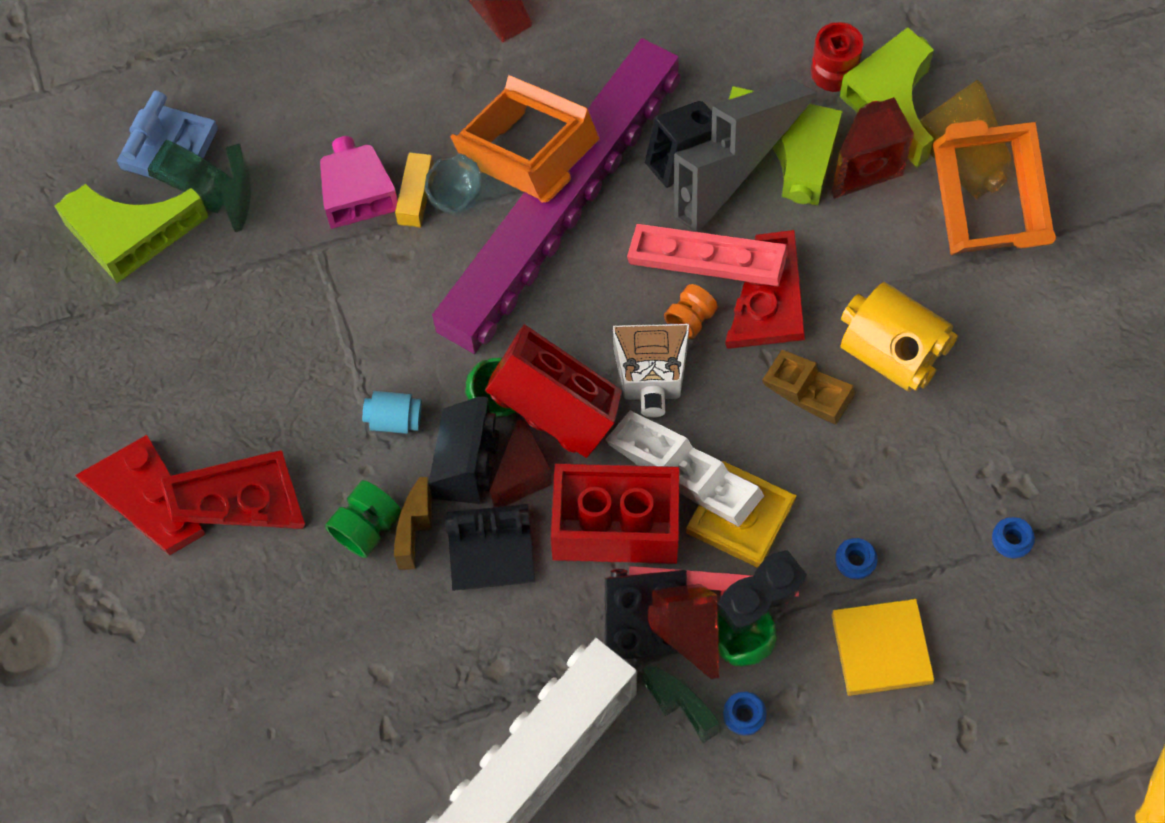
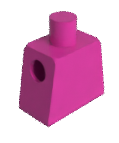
(355, 184)

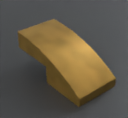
(804, 386)
(414, 516)

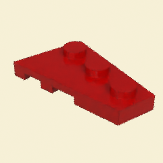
(770, 312)
(132, 486)
(236, 493)

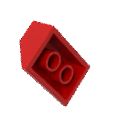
(555, 392)
(615, 513)

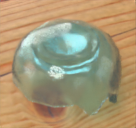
(454, 184)

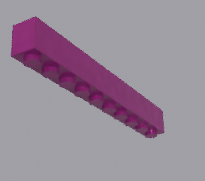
(535, 228)

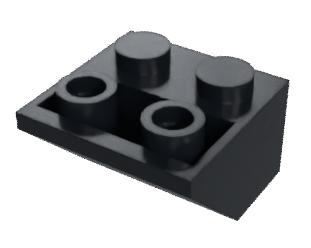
(463, 452)

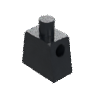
(674, 133)

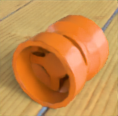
(692, 309)

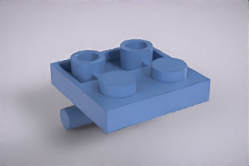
(159, 123)

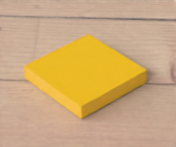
(758, 531)
(882, 647)

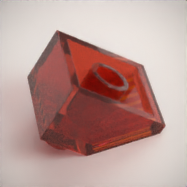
(873, 148)

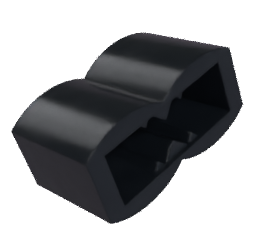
(749, 599)

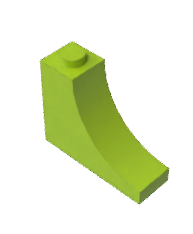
(890, 74)
(805, 151)
(128, 234)

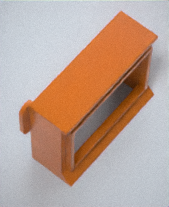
(549, 168)
(1029, 177)

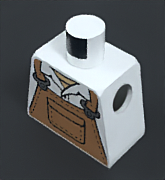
(651, 363)

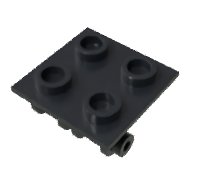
(490, 547)
(627, 612)

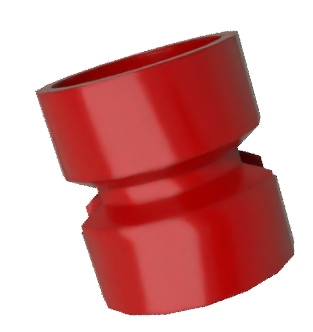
(835, 52)

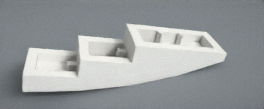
(700, 475)

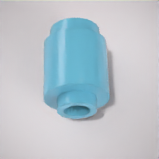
(392, 412)

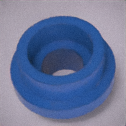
(1021, 530)
(858, 547)
(751, 702)

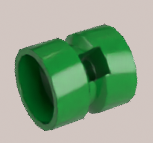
(356, 531)

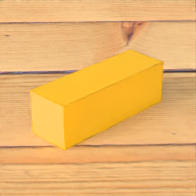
(412, 194)

